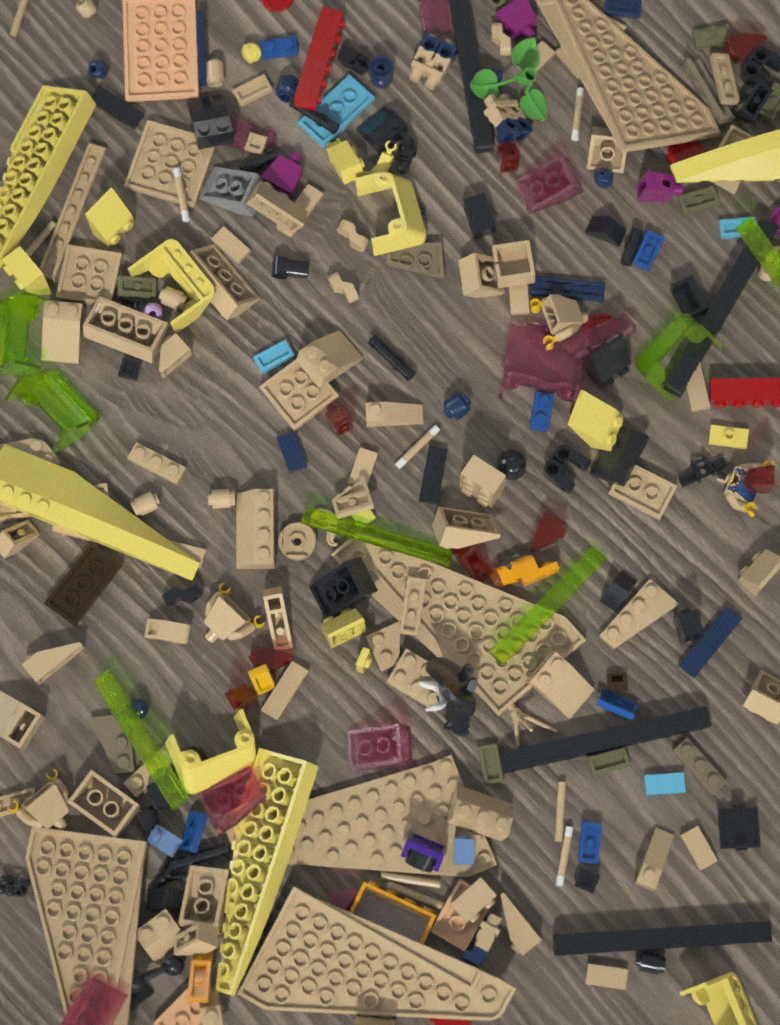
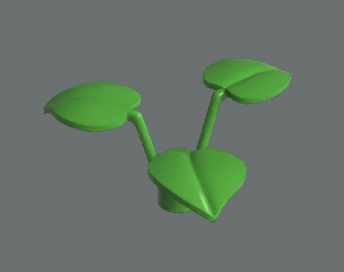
(527, 57)

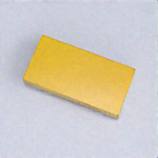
(261, 679)

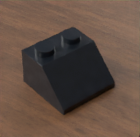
(382, 127)

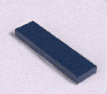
(200, 48)
(568, 288)
(710, 642)

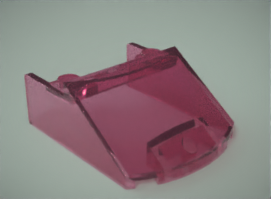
(533, 366)

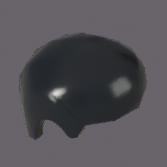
(512, 464)

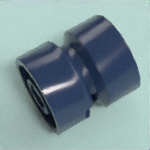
(381, 72)

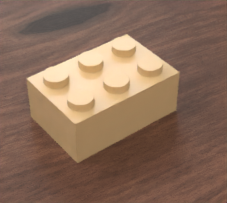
(482, 482)
(104, 804)

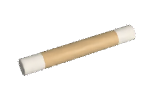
(577, 114)
(181, 195)
(421, 443)
(564, 856)

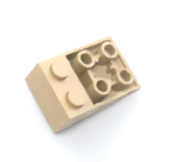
(18, 721)

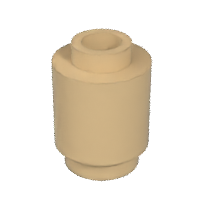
(214, 72)
(173, 298)
(221, 498)
(145, 504)

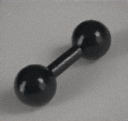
(171, 965)

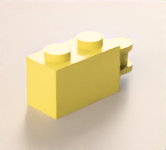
(345, 160)

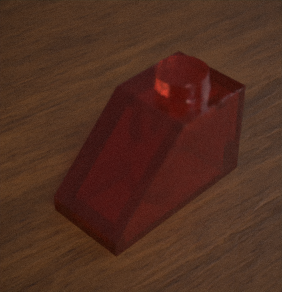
(741, 45)
(508, 157)
(339, 420)
(759, 479)
(548, 532)
(472, 562)
(271, 657)
(241, 697)

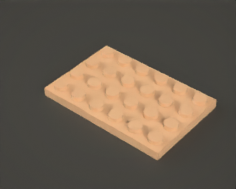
(160, 50)

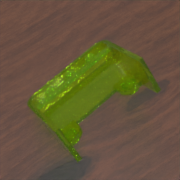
(15, 316)
(681, 327)
(59, 402)

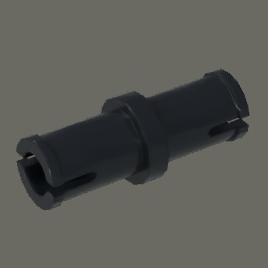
(258, 162)
(631, 247)

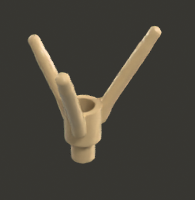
(520, 717)

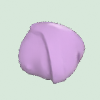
(150, 307)

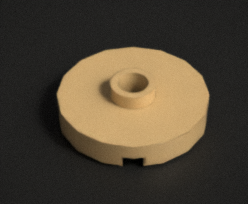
(290, 534)

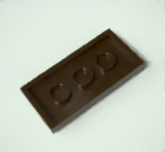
(83, 584)

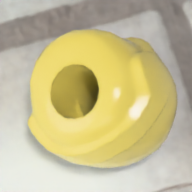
(251, 52)

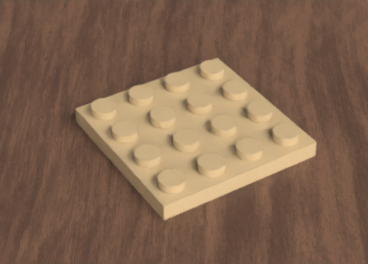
(158, 154)

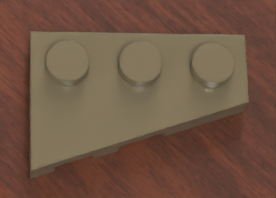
(422, 259)
(115, 744)

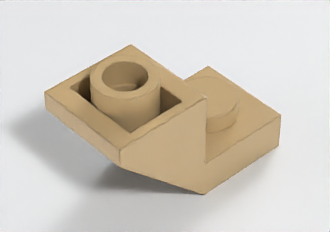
(167, 631)

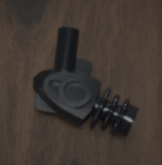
(406, 152)

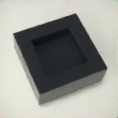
(129, 369)
(587, 880)

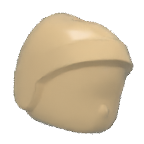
(86, 8)

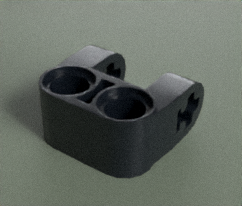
(770, 60)
(560, 464)

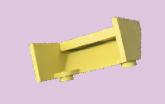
(403, 231)
(173, 259)
(200, 775)
(724, 1000)

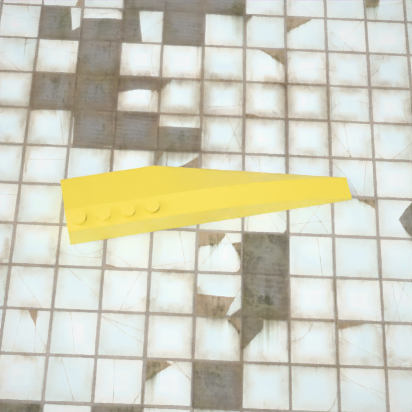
(39, 158)
(744, 160)
(79, 507)
(260, 859)

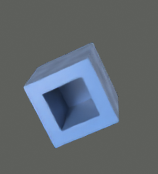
(164, 840)
(464, 850)

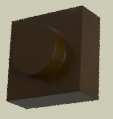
(617, 682)

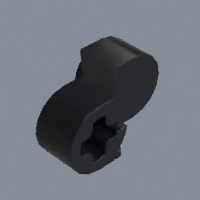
(354, 60)
(175, 595)

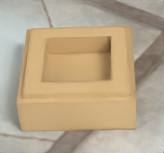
(256, 143)

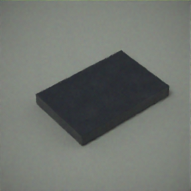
(618, 463)

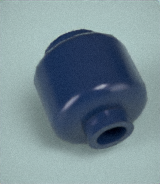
(286, 88)
(457, 406)

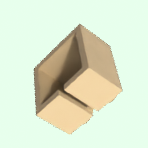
(513, 264)

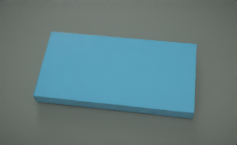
(342, 106)

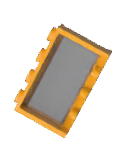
(392, 912)

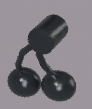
(9, 890)
(18, 892)

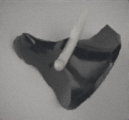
(454, 692)

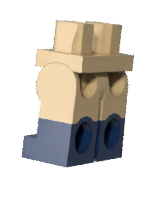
(432, 61)
(507, 118)
(484, 940)

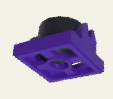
(423, 853)

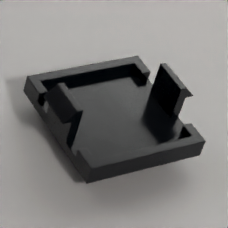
(738, 827)

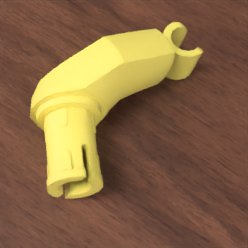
(384, 161)

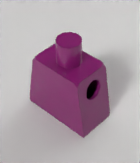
(518, 19)
(284, 174)
(657, 187)

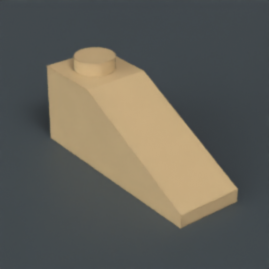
(393, 414)
(277, 618)
(47, 662)
(654, 859)
(519, 931)

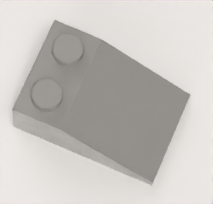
(230, 189)

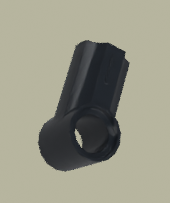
(284, 267)

